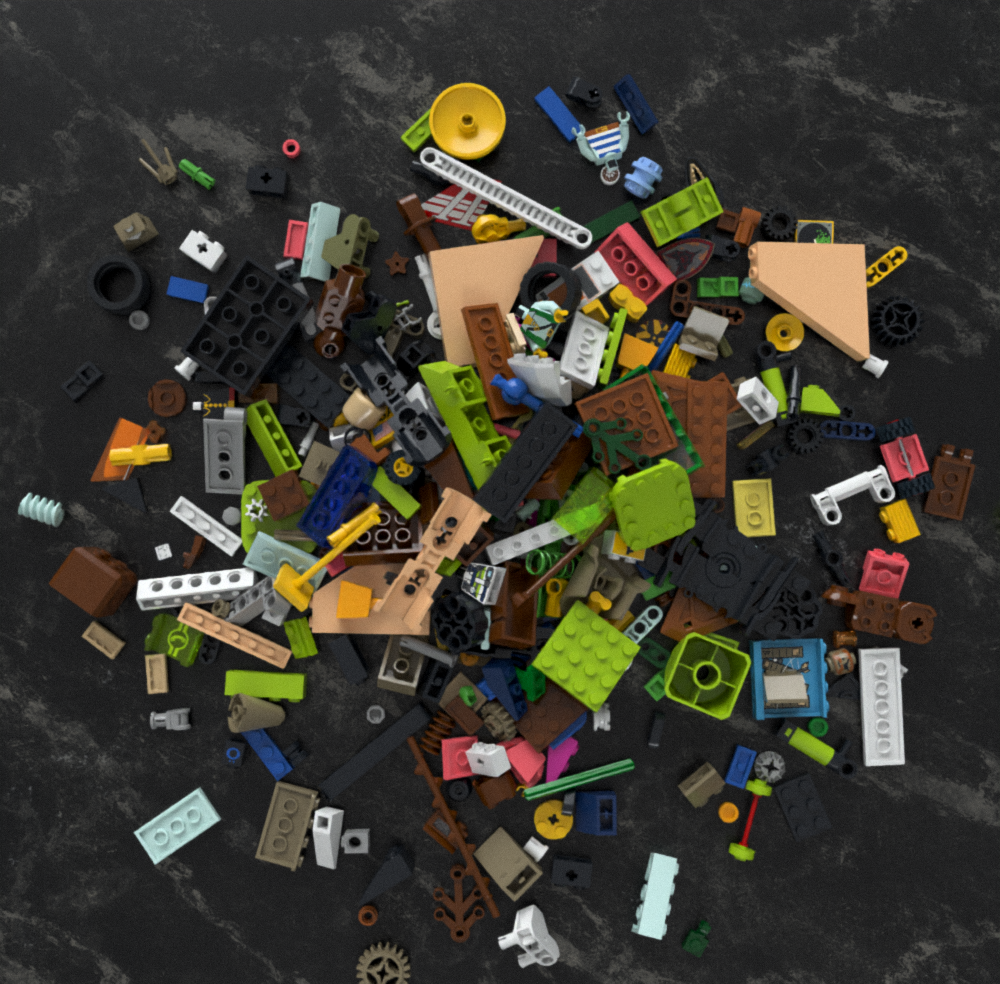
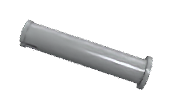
(429, 650)

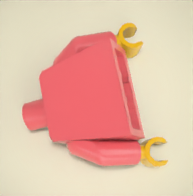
(524, 762)

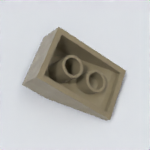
(401, 666)

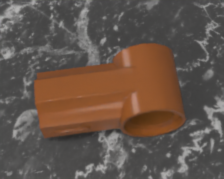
(747, 223)

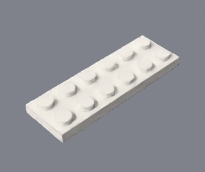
(881, 706)

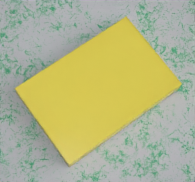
(754, 507)

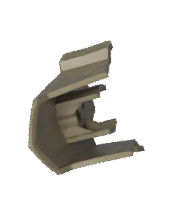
(609, 577)

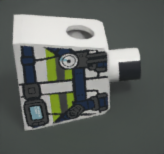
(482, 581)

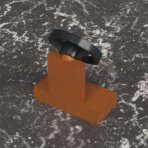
(364, 445)

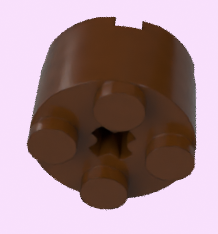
(495, 789)

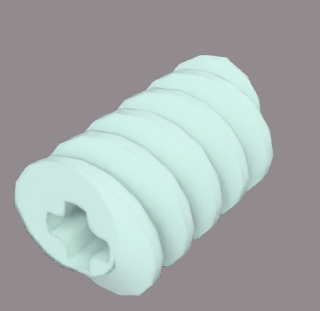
(41, 510)

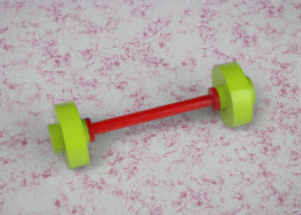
(741, 850)

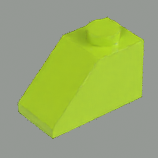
(817, 402)

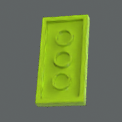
(612, 342)

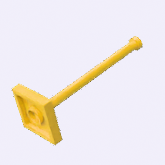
(296, 587)

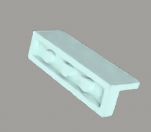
(321, 226)

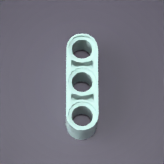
(645, 620)

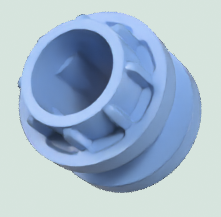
(643, 177)

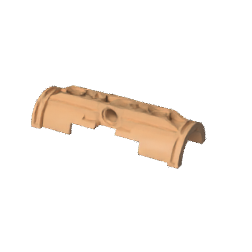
(414, 606)

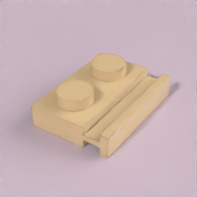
(514, 334)

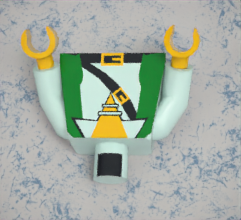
(540, 324)

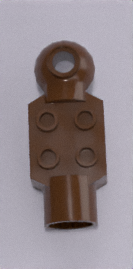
(337, 300)

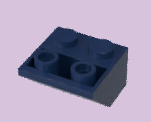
(596, 812)

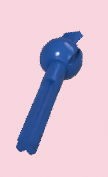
(516, 392)

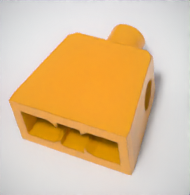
(633, 353)
(355, 600)

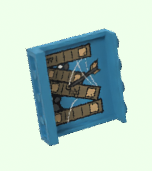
(801, 654)

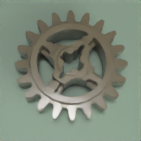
(391, 971)

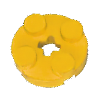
(544, 826)

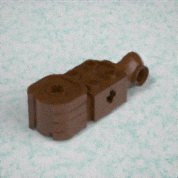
(883, 614)

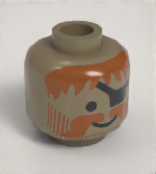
(840, 661)

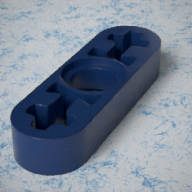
(859, 436)

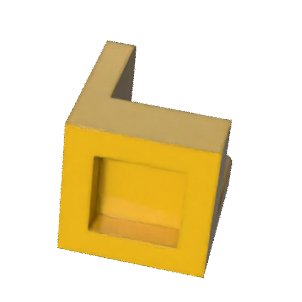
(595, 311)

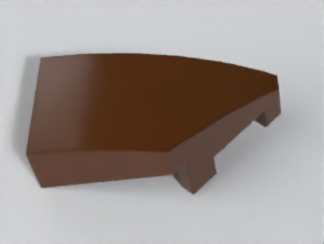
(198, 546)

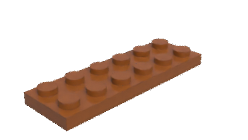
(491, 352)
(707, 432)

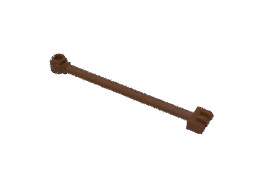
(519, 600)

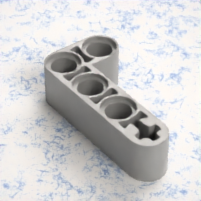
(255, 601)

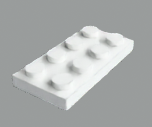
(583, 350)

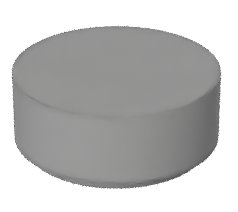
(139, 320)

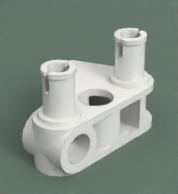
(531, 929)

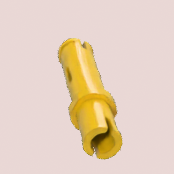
(346, 529)

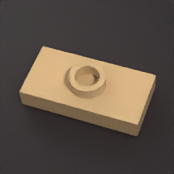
(103, 639)
(157, 673)

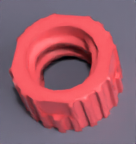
(297, 148)

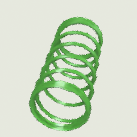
(544, 562)

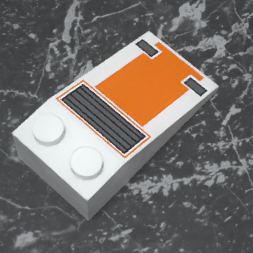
(594, 277)

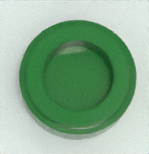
(817, 726)

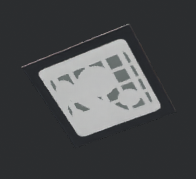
(163, 551)

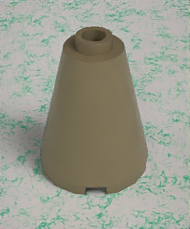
(253, 713)

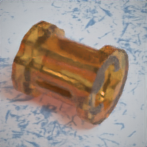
(844, 638)

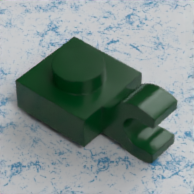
(695, 940)

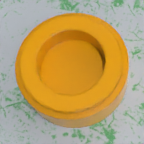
(728, 812)

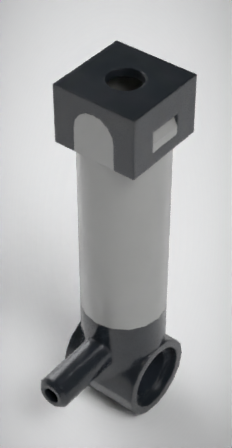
(289, 272)

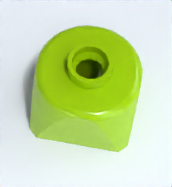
(720, 689)

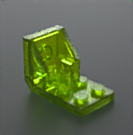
(586, 505)

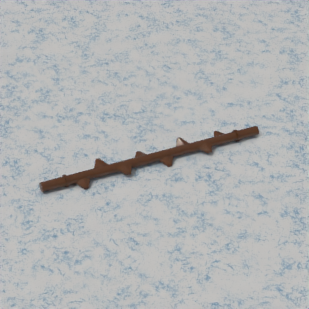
(454, 835)

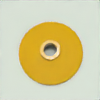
(792, 327)

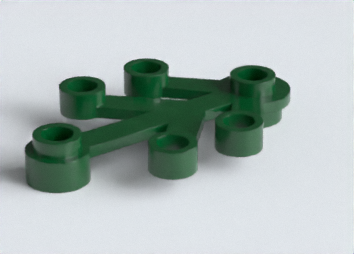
(613, 443)

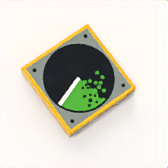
(814, 232)

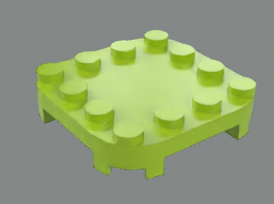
(653, 505)
(268, 526)

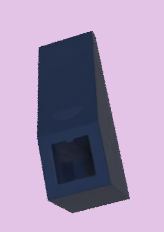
(503, 682)

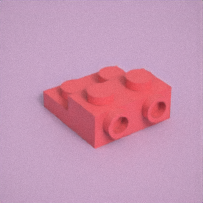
(884, 573)

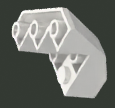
(542, 378)

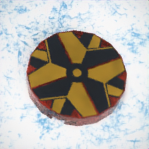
(652, 332)

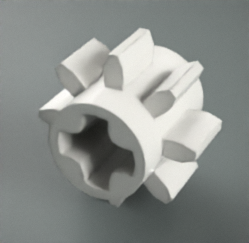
(251, 508)

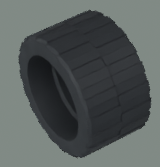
(535, 273)

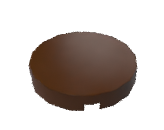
(167, 398)

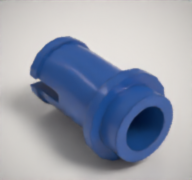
(689, 234)

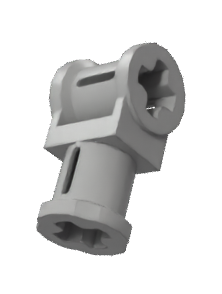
(173, 719)

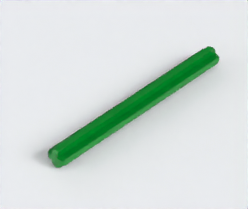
(578, 779)

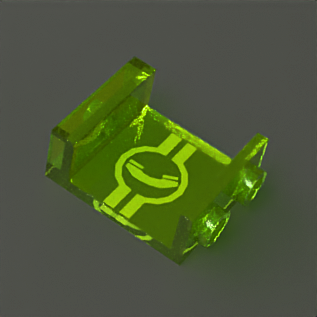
(174, 639)

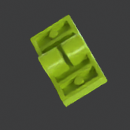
(682, 212)

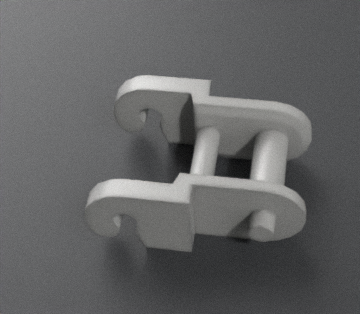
(403, 327)

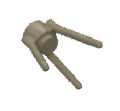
(166, 173)

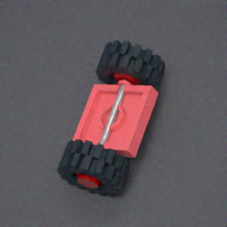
(905, 458)

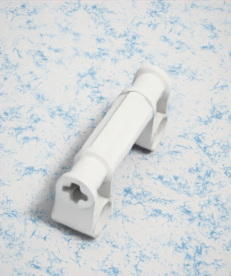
(851, 487)

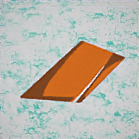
(124, 436)

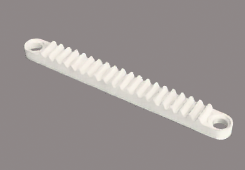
(505, 198)

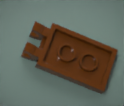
(952, 483)

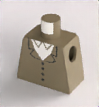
(135, 231)

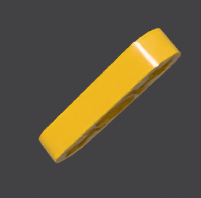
(890, 265)

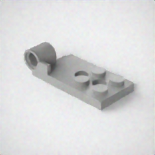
(226, 437)

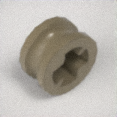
(221, 608)

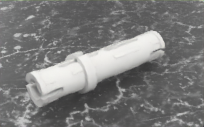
(425, 274)

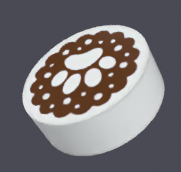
(609, 178)

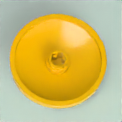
(467, 121)

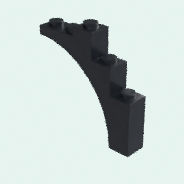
(452, 583)

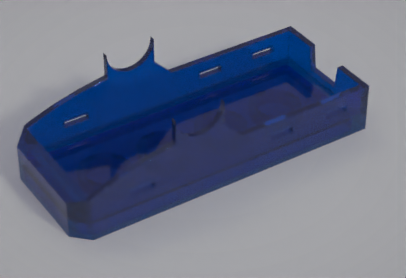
(338, 495)

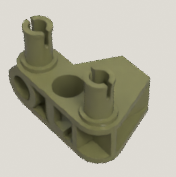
(354, 236)

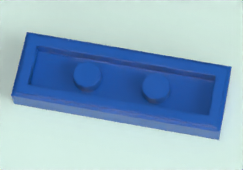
(558, 113)

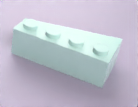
(656, 896)

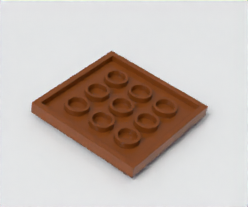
(641, 409)

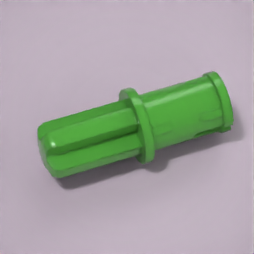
(196, 174)

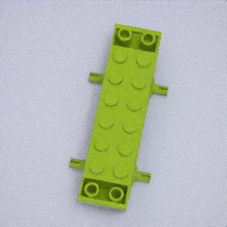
(460, 402)

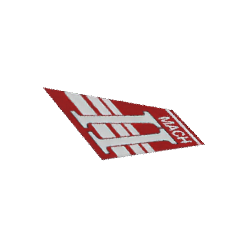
(456, 207)

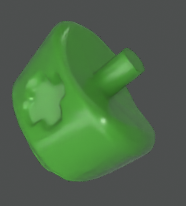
(467, 695)

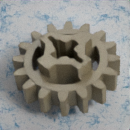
(498, 721)

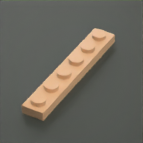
(234, 635)

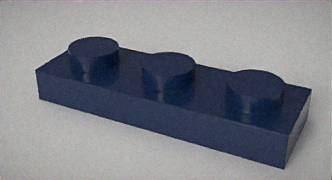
(635, 104)

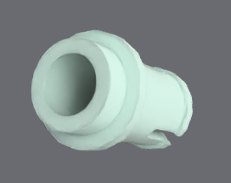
(524, 512)

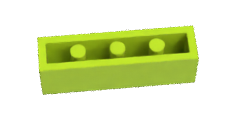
(271, 438)
(266, 684)

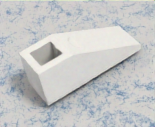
(327, 835)

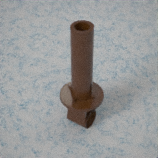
(418, 223)

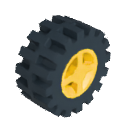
(395, 472)

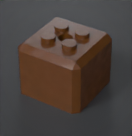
(94, 580)

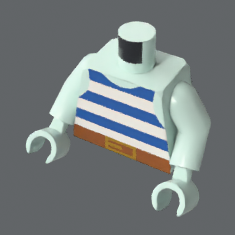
(605, 143)

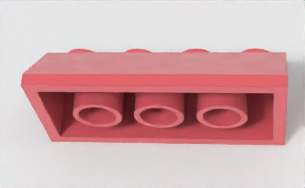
(636, 264)

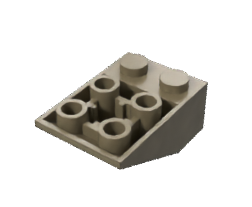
(508, 863)

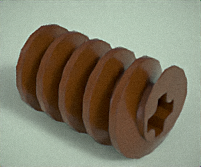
(437, 734)

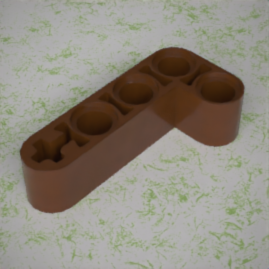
(688, 304)

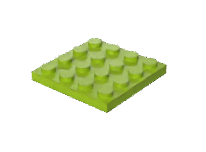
(586, 656)

